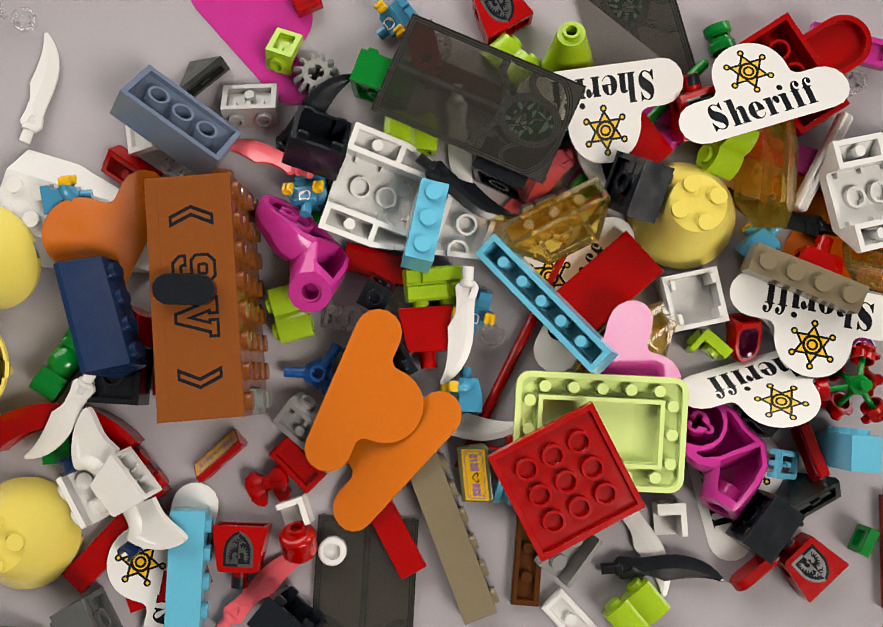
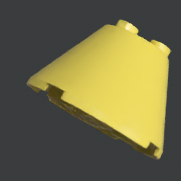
(693, 220)
(18, 260)
(35, 533)

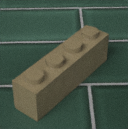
(804, 279)

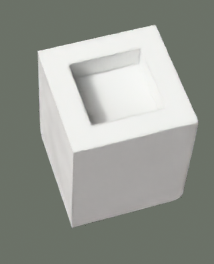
(296, 509)
(669, 517)

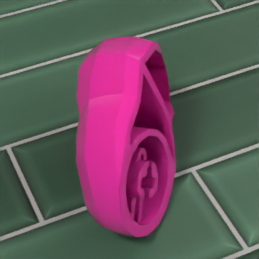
(313, 256)
(727, 455)

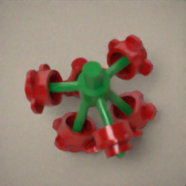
(861, 384)

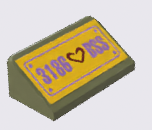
(474, 473)

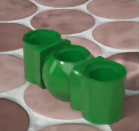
(61, 366)

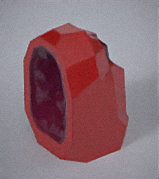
(743, 336)

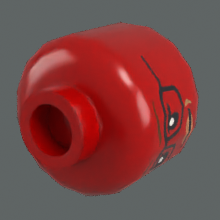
(298, 542)

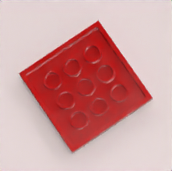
(566, 481)

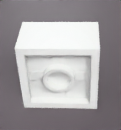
(693, 298)

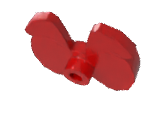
(259, 485)

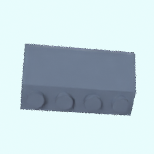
(175, 121)

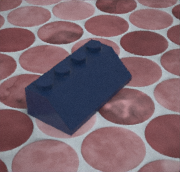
(100, 317)

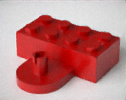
(835, 43)

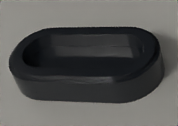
(184, 289)

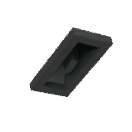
(202, 74)
(812, 496)

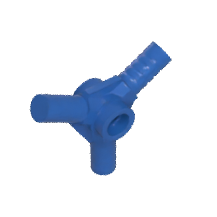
(318, 372)

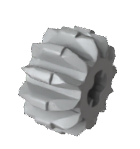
(310, 68)

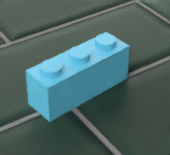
(425, 225)
(850, 449)

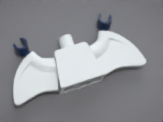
(121, 486)

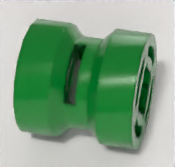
(718, 37)

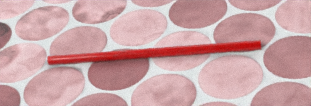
(513, 357)

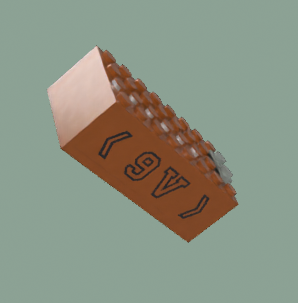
(212, 354)

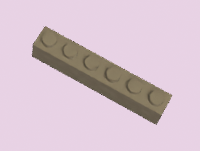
(452, 540)

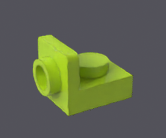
(282, 51)
(712, 344)

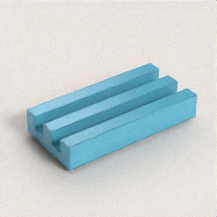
(778, 463)

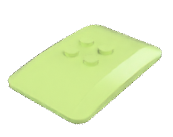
(639, 412)

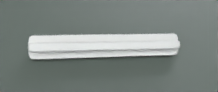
(811, 181)

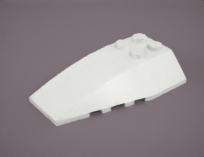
(854, 190)
(22, 195)
(377, 196)

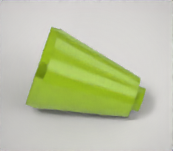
(568, 49)

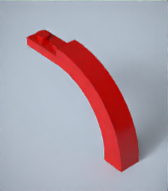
(33, 418)

